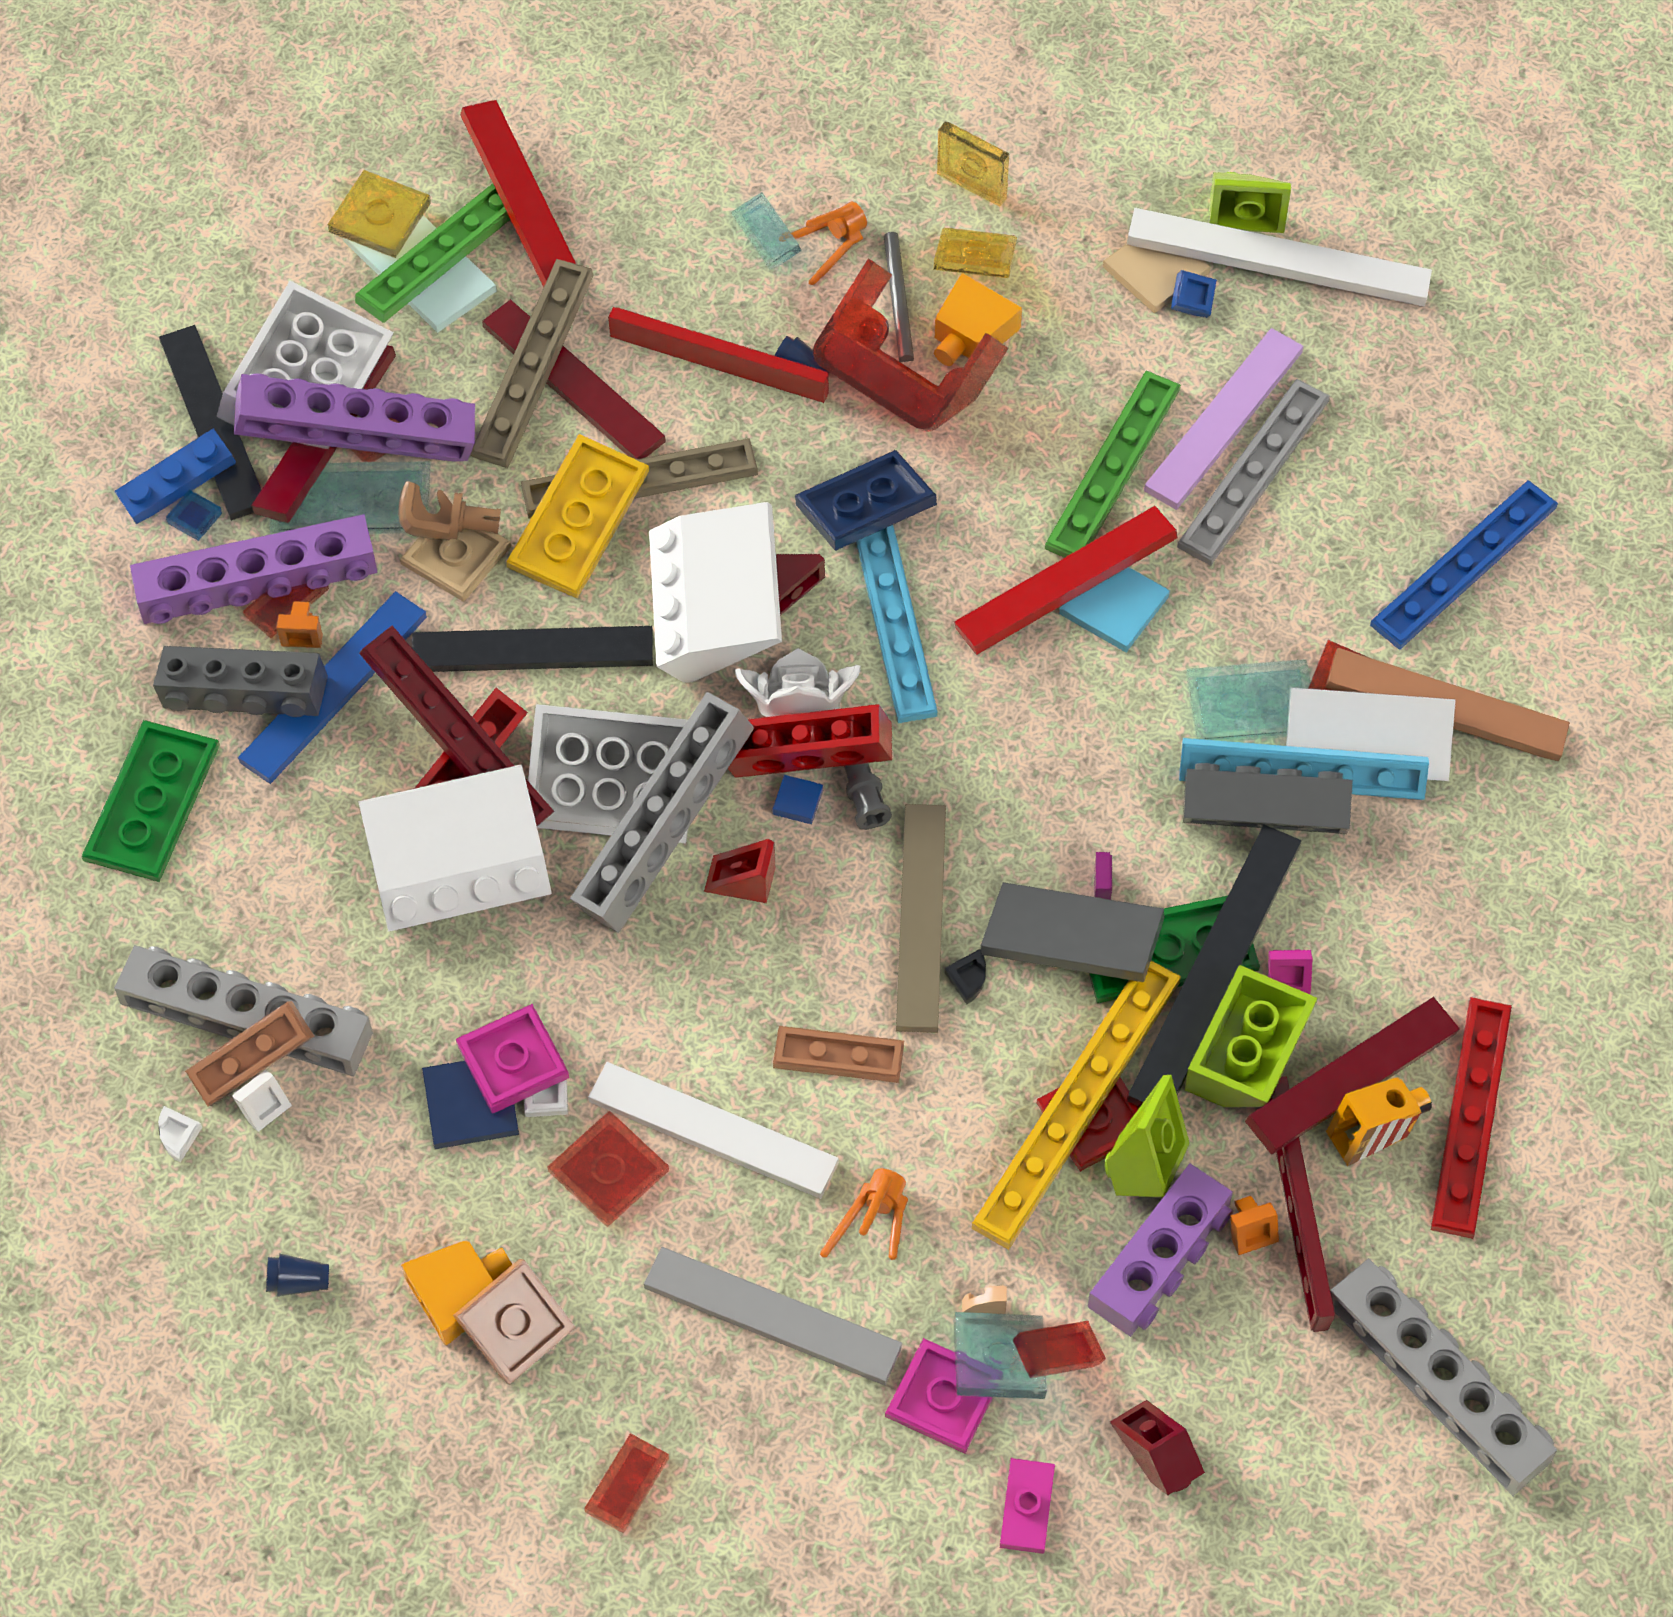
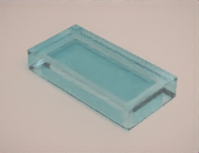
(766, 231)

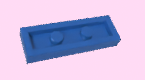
(175, 476)

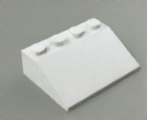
(310, 342)
(714, 589)
(595, 763)
(455, 847)

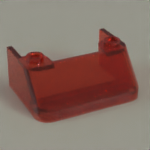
(852, 353)

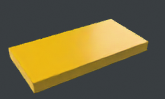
(577, 516)

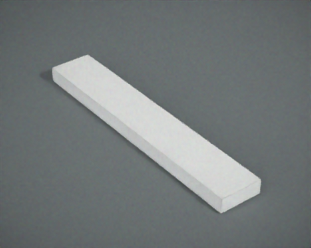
(714, 1130)

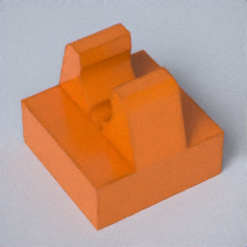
(300, 627)
(1253, 1225)

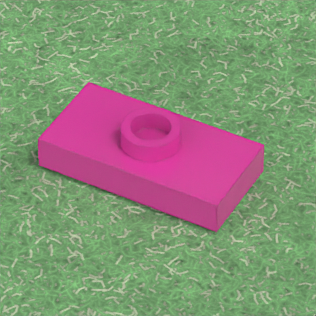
(1027, 1506)

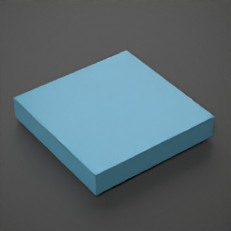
(1117, 607)

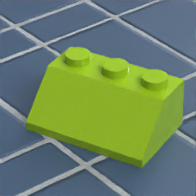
(1249, 1041)

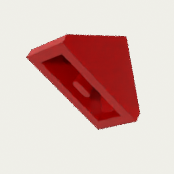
(743, 872)

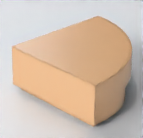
(992, 1302)

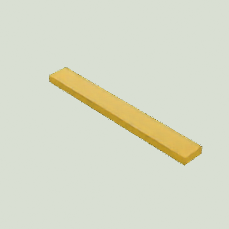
(1074, 1106)

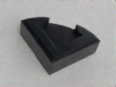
(968, 975)

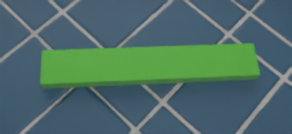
(433, 255)
(1113, 464)

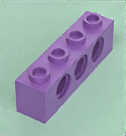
(1192, 1195)

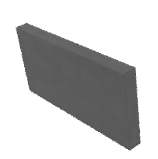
(1073, 931)

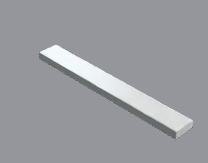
(1279, 257)

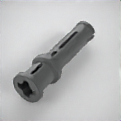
(865, 791)

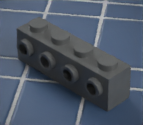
(240, 681)
(1272, 800)

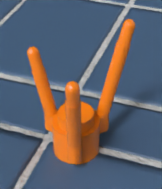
(842, 222)
(881, 1196)

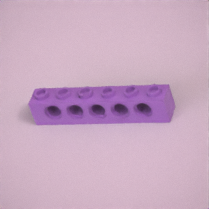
(337, 428)
(236, 561)

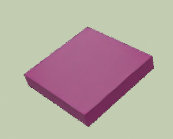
(512, 1058)
(930, 1403)

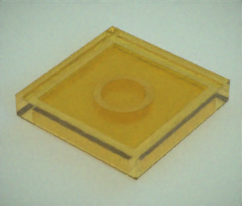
(972, 163)
(379, 213)
(975, 252)

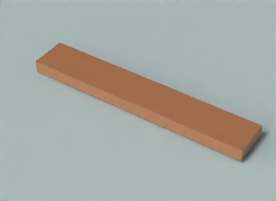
(1473, 711)

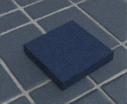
(459, 1109)

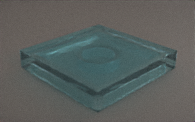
(988, 1359)

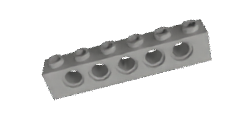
(662, 812)
(149, 968)
(1510, 1464)

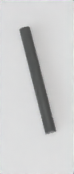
(898, 297)

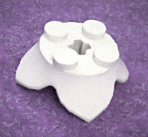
(797, 685)

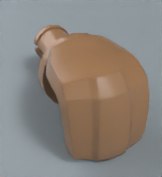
(448, 521)

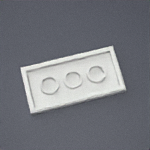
(1374, 725)

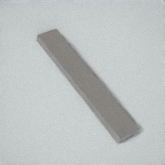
(1253, 472)
(773, 1315)

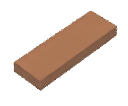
(249, 1053)
(838, 1054)

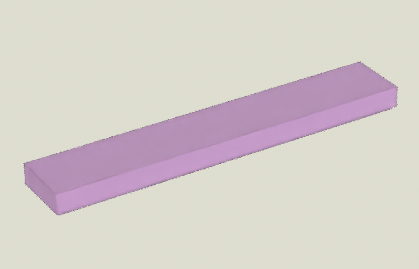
(1223, 419)

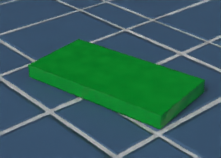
(151, 800)
(1177, 945)

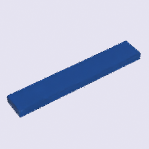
(1463, 564)
(346, 675)

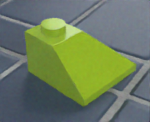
(1249, 202)
(1149, 1145)

